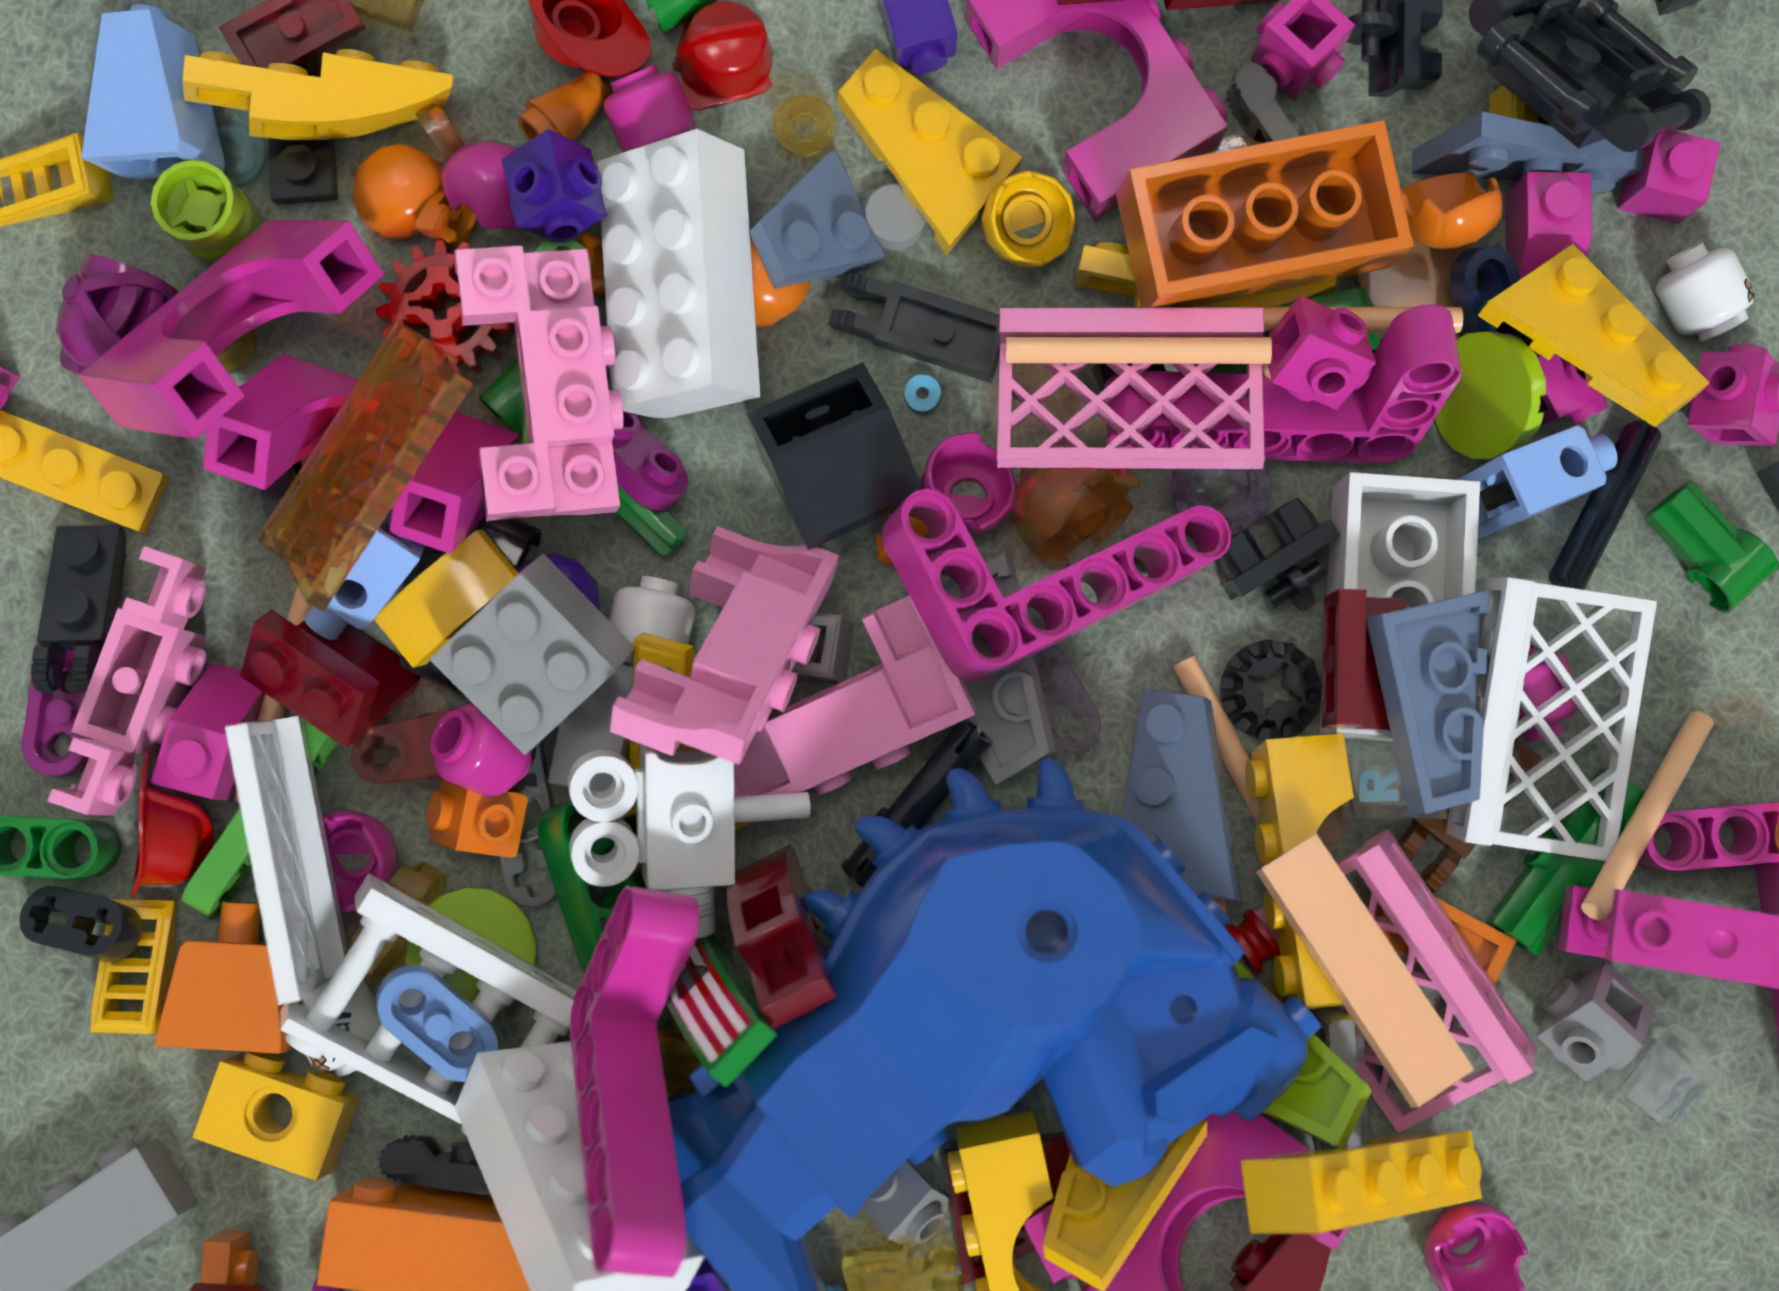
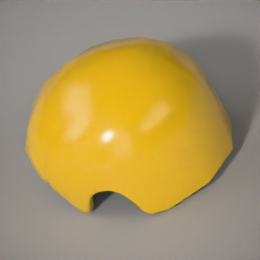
(1024, 202)

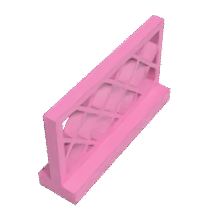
(1130, 323)
(1448, 968)

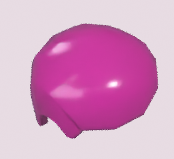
(478, 180)
(969, 459)
(358, 834)
(1496, 1242)

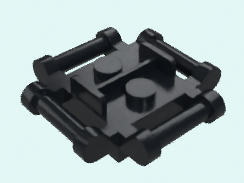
(1588, 71)

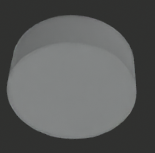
(894, 218)

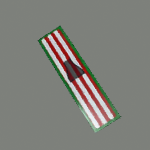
(718, 1011)

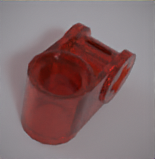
(414, 747)

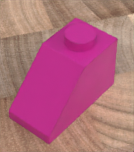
(1547, 216)
(195, 743)

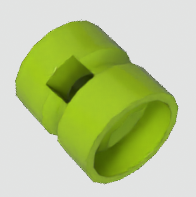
(202, 209)

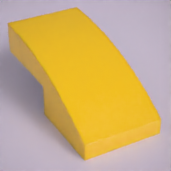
(445, 598)

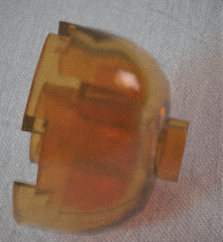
(1076, 499)

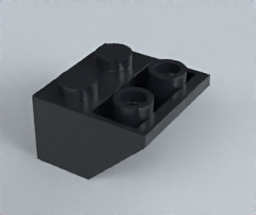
(834, 455)

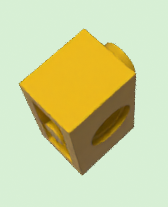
(241, 1121)

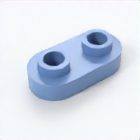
(434, 1021)

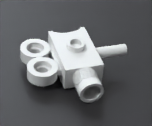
(681, 821)

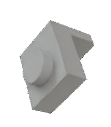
(907, 1206)

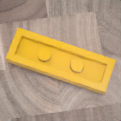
(79, 473)

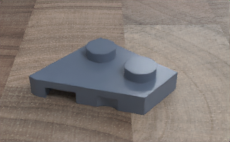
(816, 229)

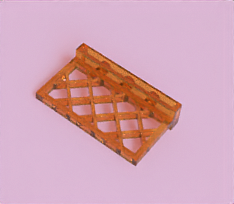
(364, 462)

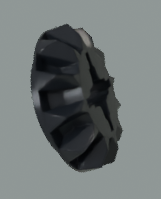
(1244, 701)

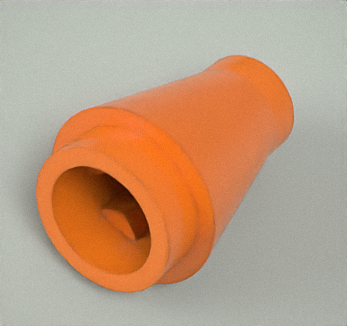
(565, 108)

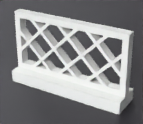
(1500, 694)
(288, 853)

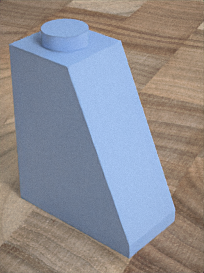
(137, 98)

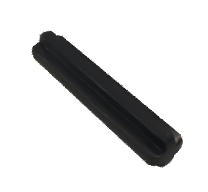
(1605, 507)

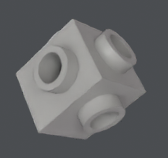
(1595, 1022)

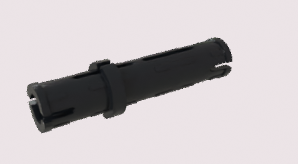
(925, 791)

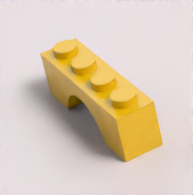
(1296, 790)
(1006, 1182)
(1360, 1183)

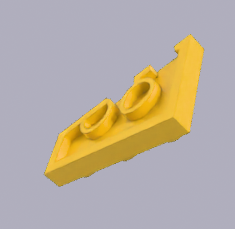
(927, 144)
(1100, 1224)

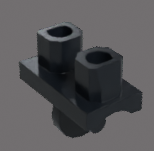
(1392, 44)
(1299, 537)

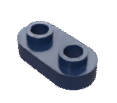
(1495, 274)

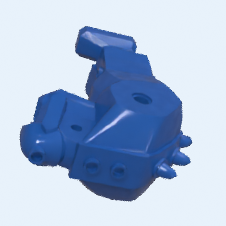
(959, 983)

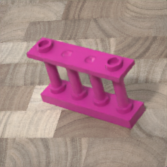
(1675, 936)

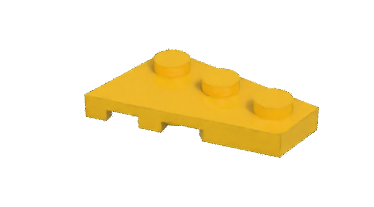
(1591, 324)

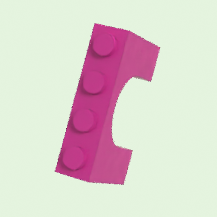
(1168, 122)
(168, 368)
(290, 410)
(1207, 1180)

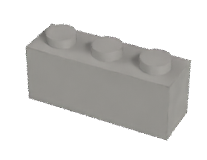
(93, 1220)

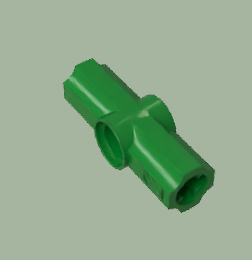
(1535, 901)

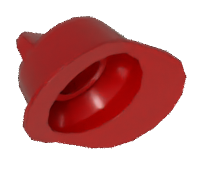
(591, 35)
(723, 56)
(172, 835)

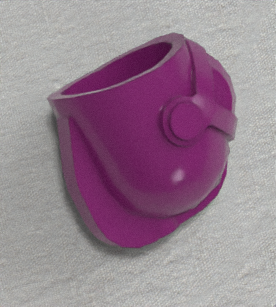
(103, 306)

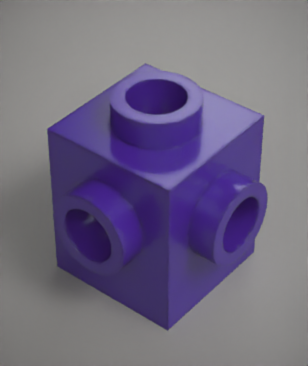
(554, 187)

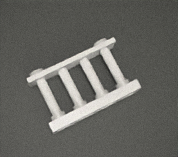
(444, 948)

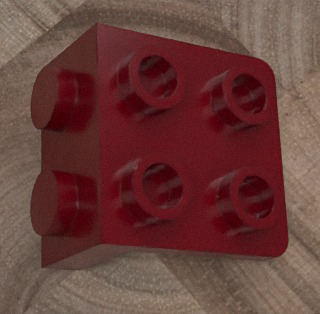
(329, 683)

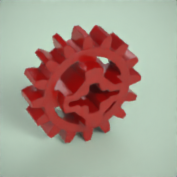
(423, 291)

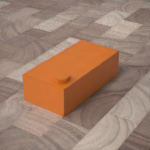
(1264, 217)
(416, 1240)

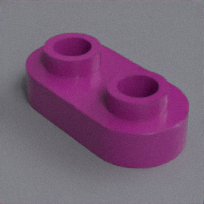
(646, 467)
(45, 720)

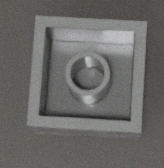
(533, 654)

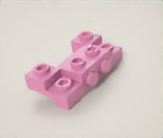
(563, 382)
(747, 657)
(137, 685)
(859, 717)

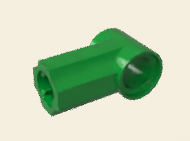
(1719, 556)

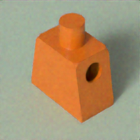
(224, 990)

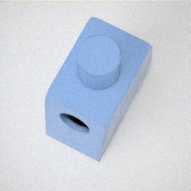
(1544, 475)
(369, 584)

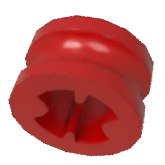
(1255, 941)

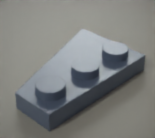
(1510, 147)
(1429, 688)
(1177, 789)

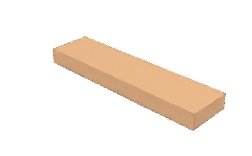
(1365, 971)

